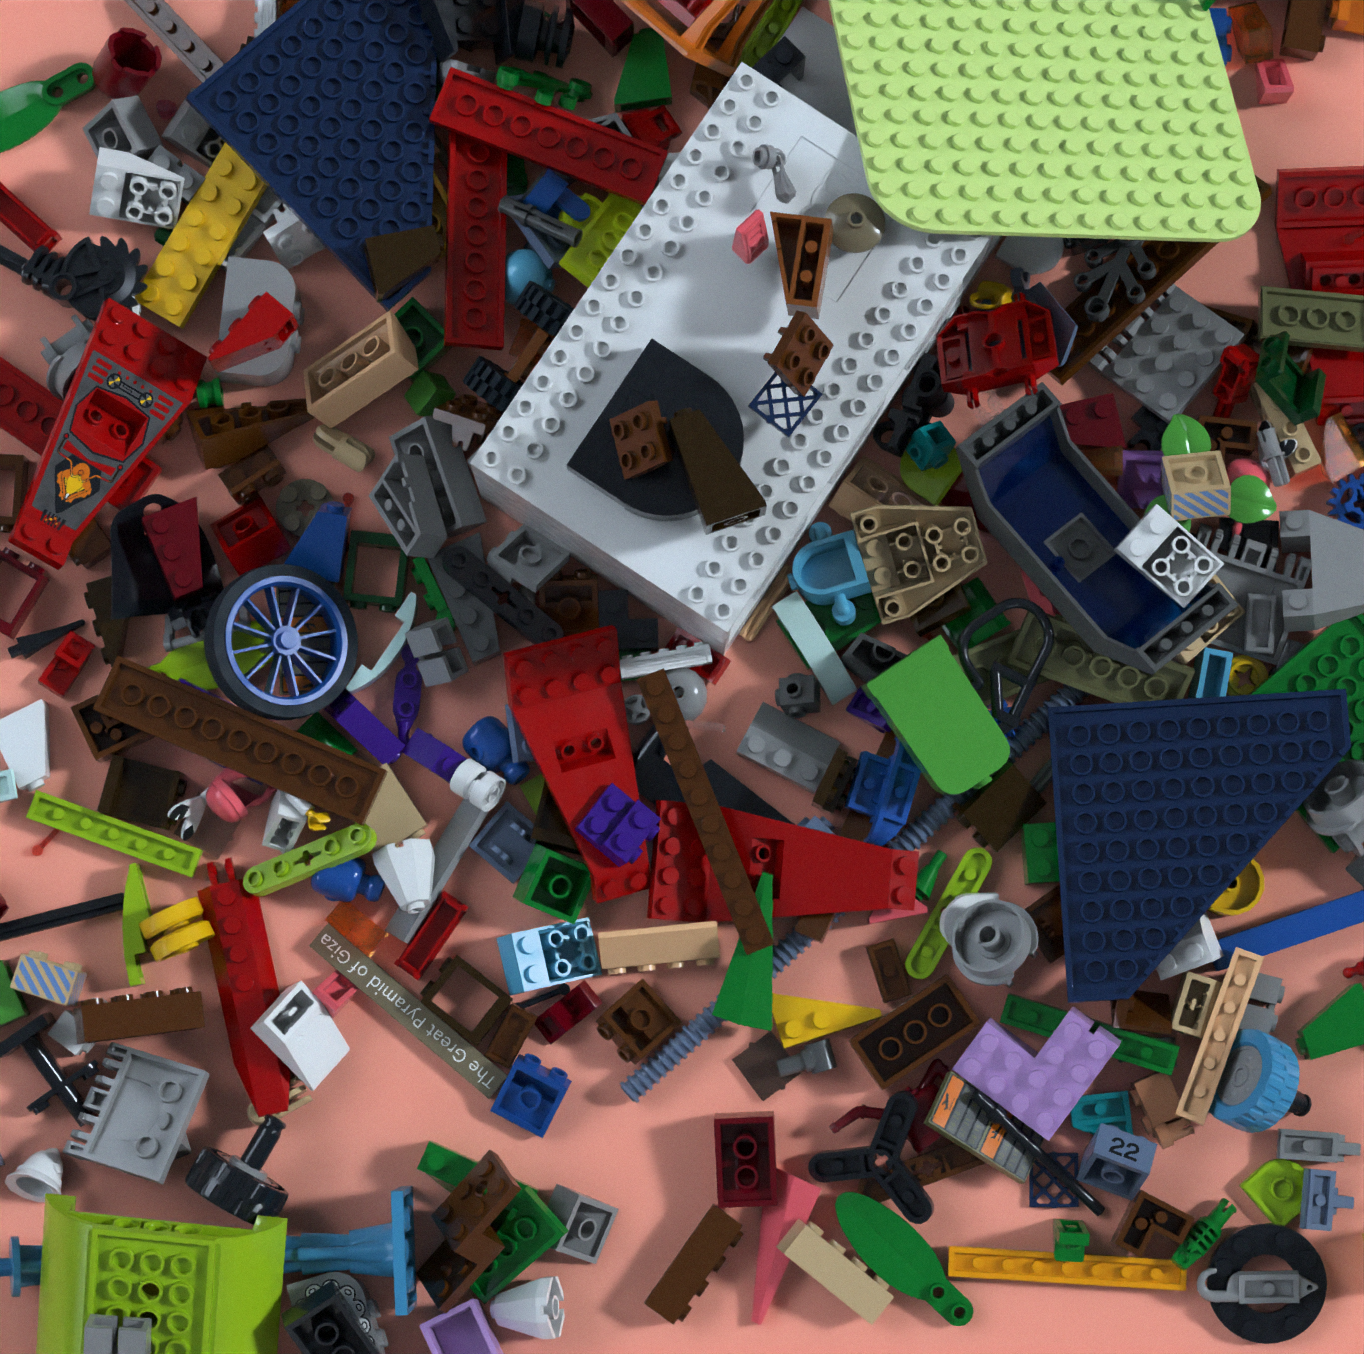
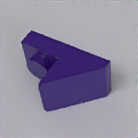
(866, 711)

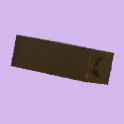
(400, 258)

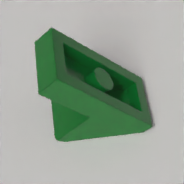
(1069, 1240)

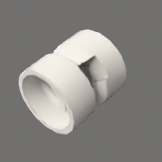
(478, 785)

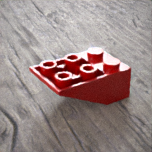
(257, 333)

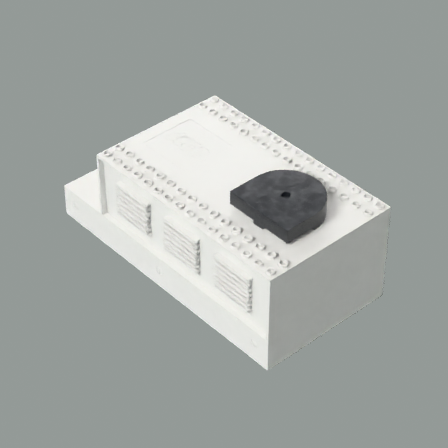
(690, 328)

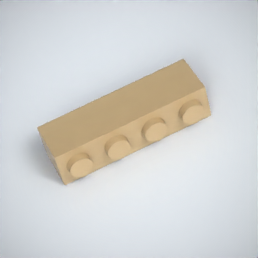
(835, 1271)

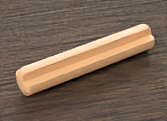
(764, 608)

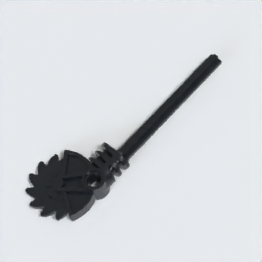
(90, 269)

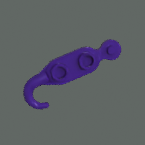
(407, 694)

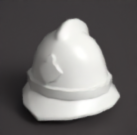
(37, 1176)

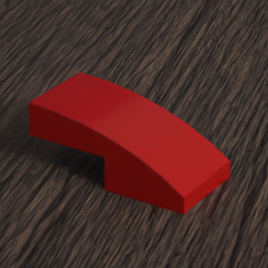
(67, 664)
(709, 672)

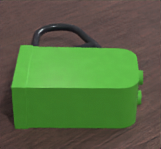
(941, 714)

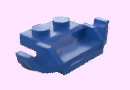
(884, 792)

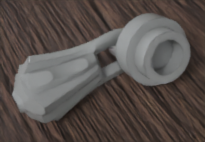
(765, 158)

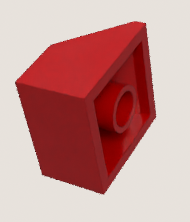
(250, 536)

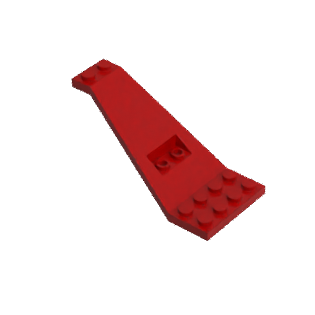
(569, 696)
(809, 869)

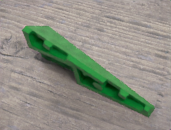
(747, 987)

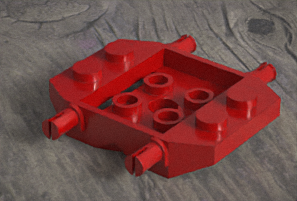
(997, 364)

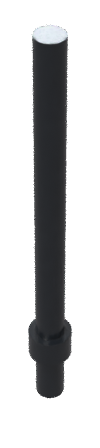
(997, 1115)

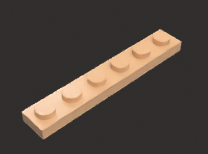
(1219, 1036)

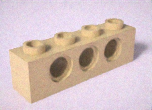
(1305, 455)

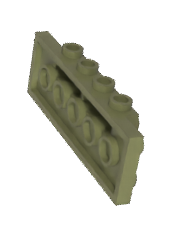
(1082, 668)

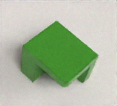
(428, 392)

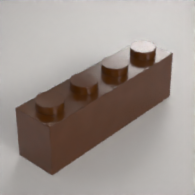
(1303, 28)
(693, 1264)

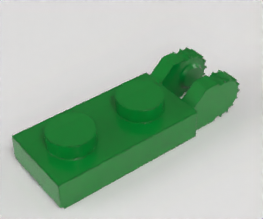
(434, 596)

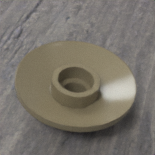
(852, 236)

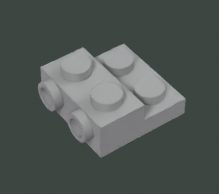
(527, 558)

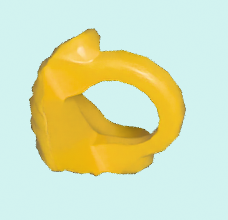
(996, 292)

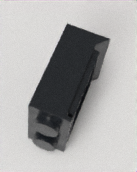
(781, 61)

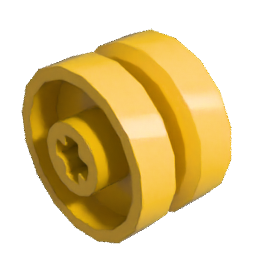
(1245, 892)
(178, 933)

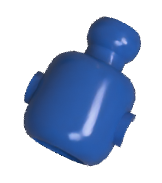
(490, 746)
(347, 881)

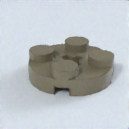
(293, 496)

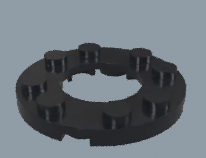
(1269, 1240)

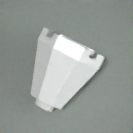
(408, 872)
(531, 1308)

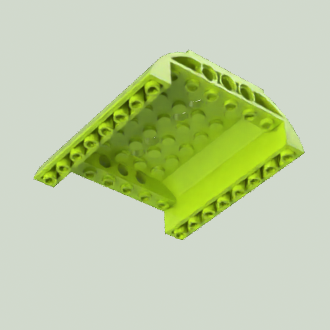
(213, 1281)

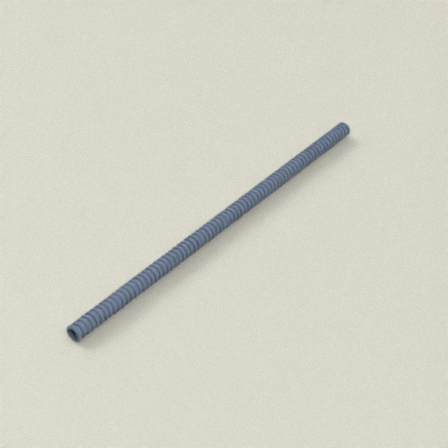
(795, 943)

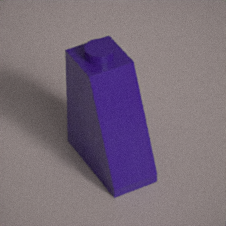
(365, 728)

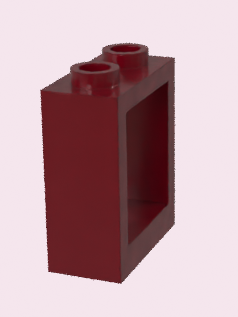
(604, 22)
(33, 571)

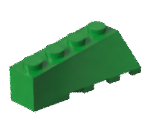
(451, 1167)

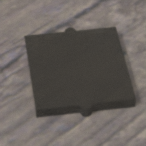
(212, 833)
(760, 1067)

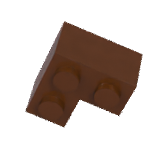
(1230, 435)
(104, 734)
(1150, 1215)

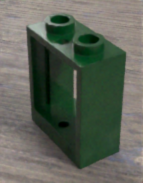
(380, 541)

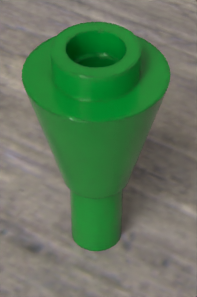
(927, 876)

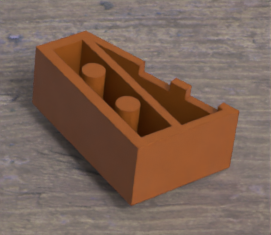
(803, 258)

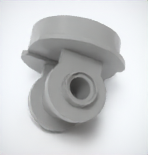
(65, 356)
(1338, 806)
(996, 960)

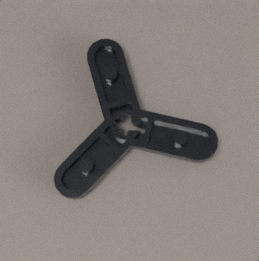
(888, 1141)

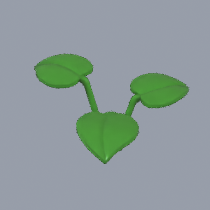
(1249, 494)

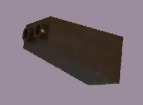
(715, 478)

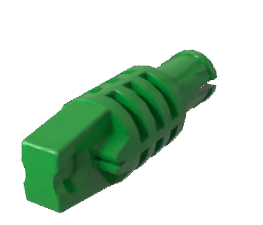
(1202, 1235)

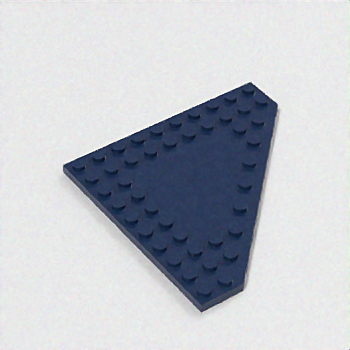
(336, 120)
(1167, 811)

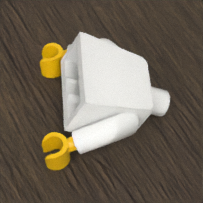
(286, 820)

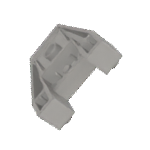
(1335, 566)

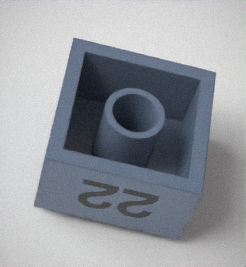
(1116, 1161)

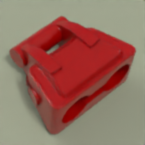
(644, 127)

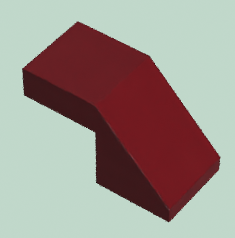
(567, 1012)

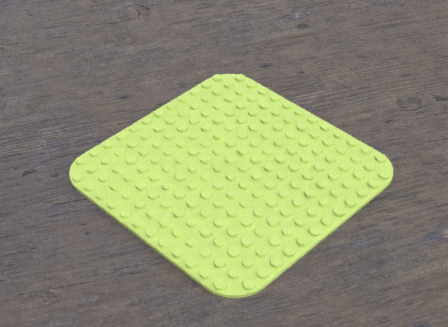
(1047, 118)

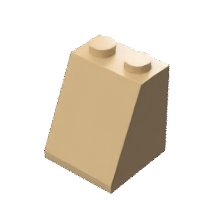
(394, 814)

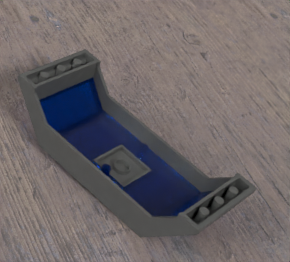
(1063, 530)

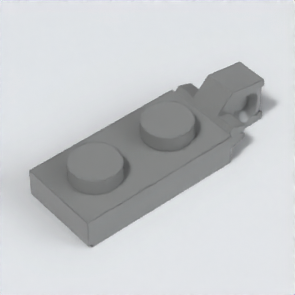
(1314, 1146)

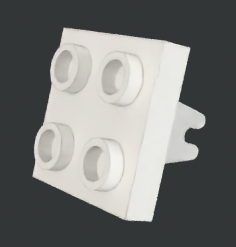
(291, 239)

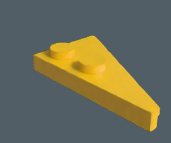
(809, 1019)

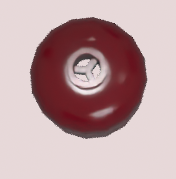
(125, 64)

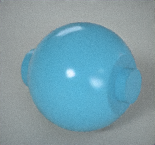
(522, 267)

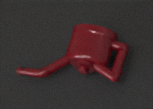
(920, 1134)

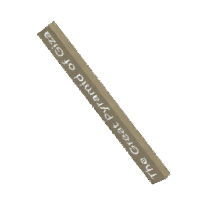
(408, 1011)

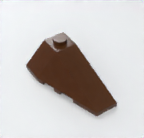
(233, 433)

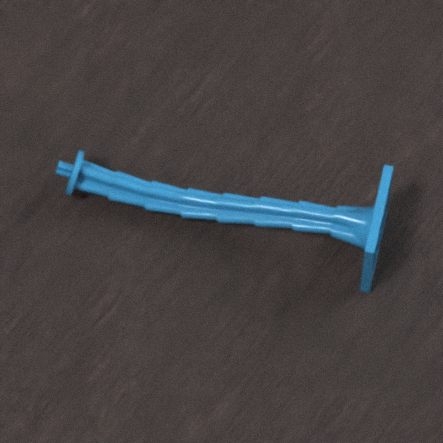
(370, 1250)

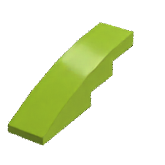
(135, 910)

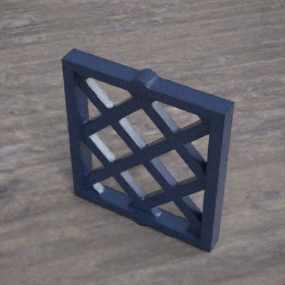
(770, 419)
(1053, 1203)

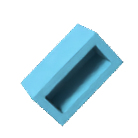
(1211, 673)

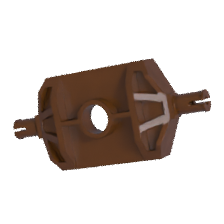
(706, 82)

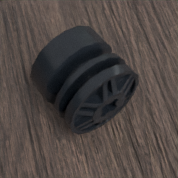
(544, 34)

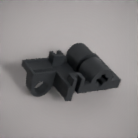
(919, 402)

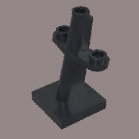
(31, 1042)

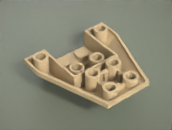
(916, 553)

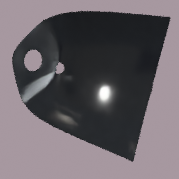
(136, 575)

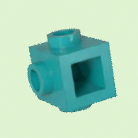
(930, 446)

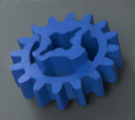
(1354, 494)

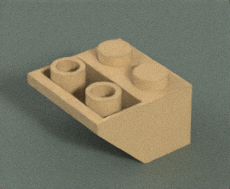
(1194, 1004)

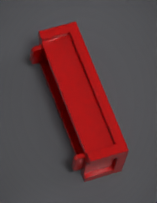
(25, 222)
(432, 935)

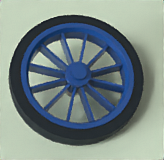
(281, 642)

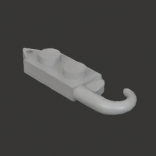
(1258, 1287)

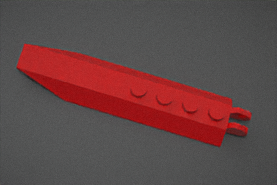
(245, 985)

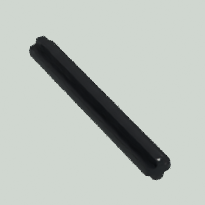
(61, 916)

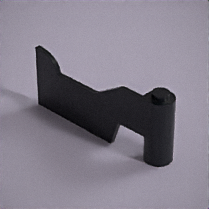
(658, 781)

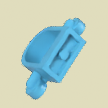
(830, 571)

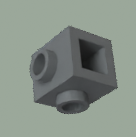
(798, 695)

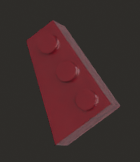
(1094, 422)
(176, 546)

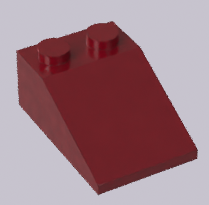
(746, 1159)

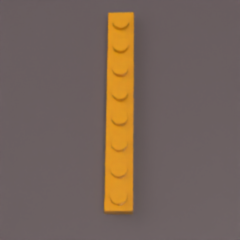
(1042, 1267)

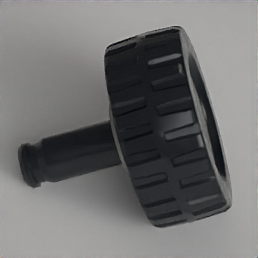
(239, 1182)

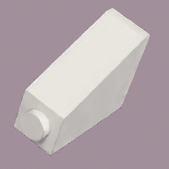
(27, 745)

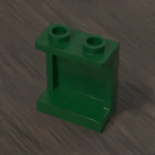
(1286, 384)

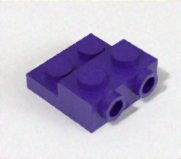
(618, 826)

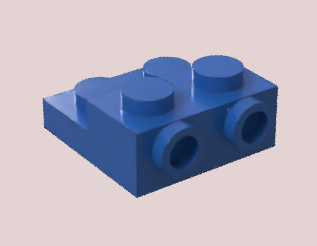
(531, 1094)

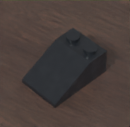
(327, 1324)

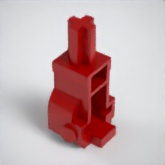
(1231, 386)

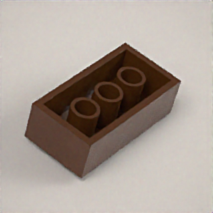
(138, 1017)
(914, 1032)

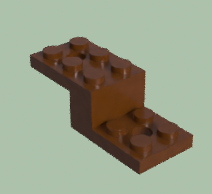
(469, 1237)

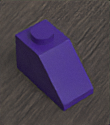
(433, 754)

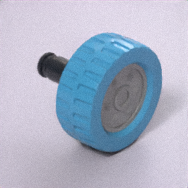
(1258, 1083)

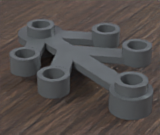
(1113, 271)

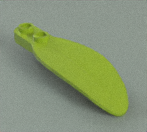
(191, 663)

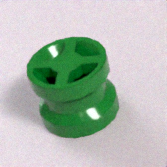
(210, 393)

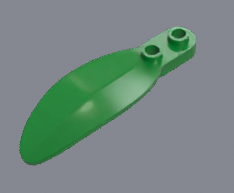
(33, 104)
(899, 1254)

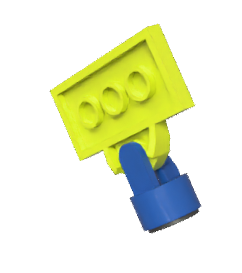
(600, 221)

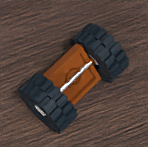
(499, 385)

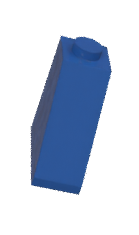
(324, 542)

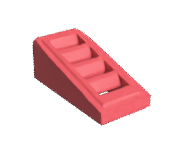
(751, 237)

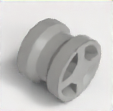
(636, 705)

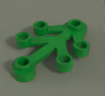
(547, 86)

